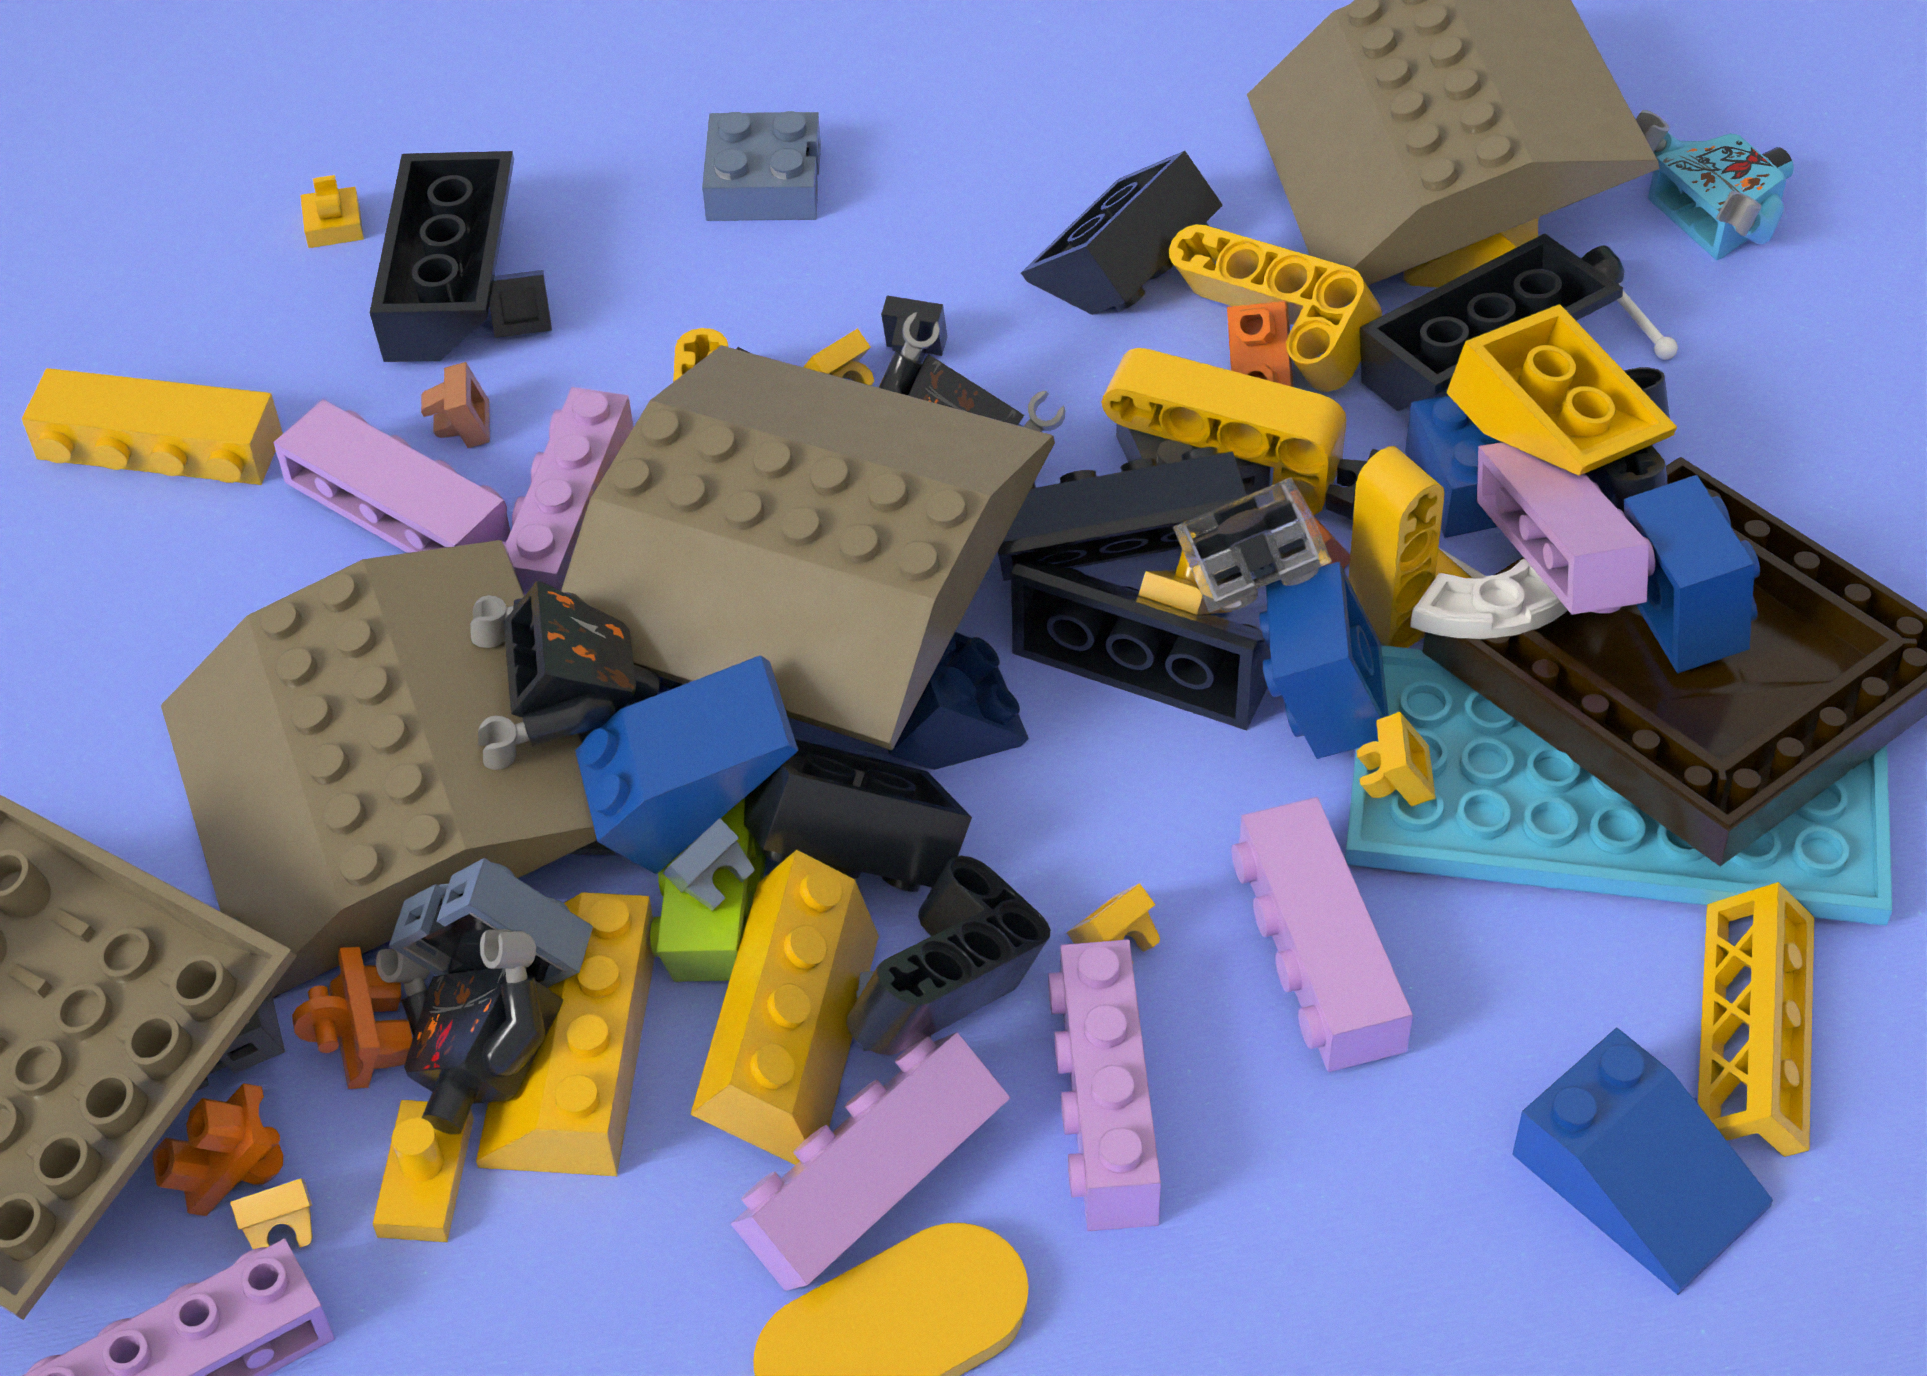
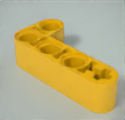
(1265, 273)
(1235, 412)
(1396, 543)

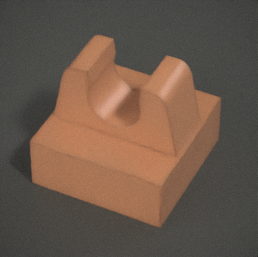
(458, 406)

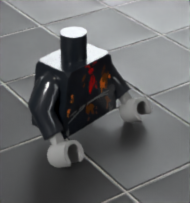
(945, 386)
(564, 669)
(473, 1027)

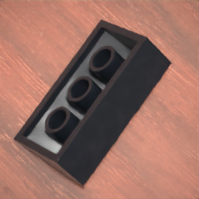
(439, 252)
(1419, 344)
(1120, 513)
(1137, 643)

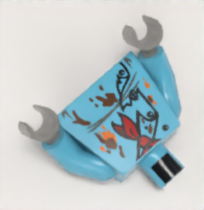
(1716, 187)

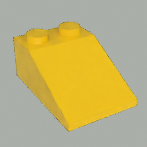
(1555, 394)

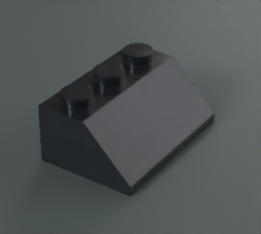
(1124, 236)
(857, 816)

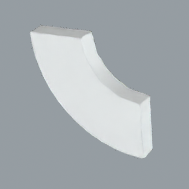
(1487, 605)

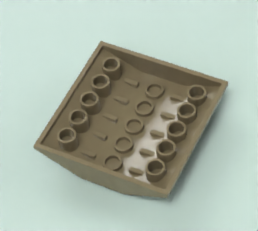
(1441, 126)
(804, 531)
(346, 760)
(107, 1029)

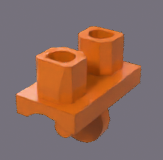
(1259, 341)
(350, 1019)
(221, 1150)

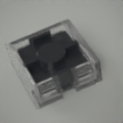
(1252, 545)

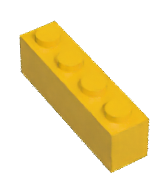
(152, 426)

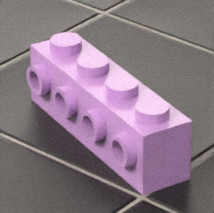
(563, 479)
(386, 483)
(1565, 530)
(1322, 935)
(1108, 1085)
(869, 1160)
(228, 1325)

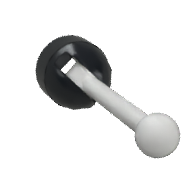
(1610, 265)

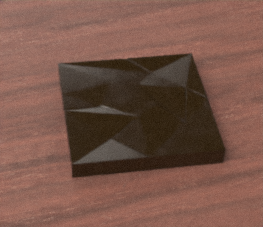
(1735, 740)

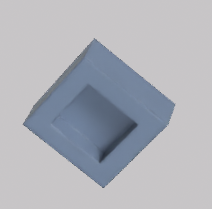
(710, 852)

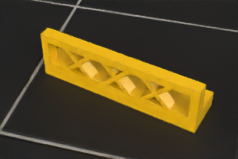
(1779, 1023)

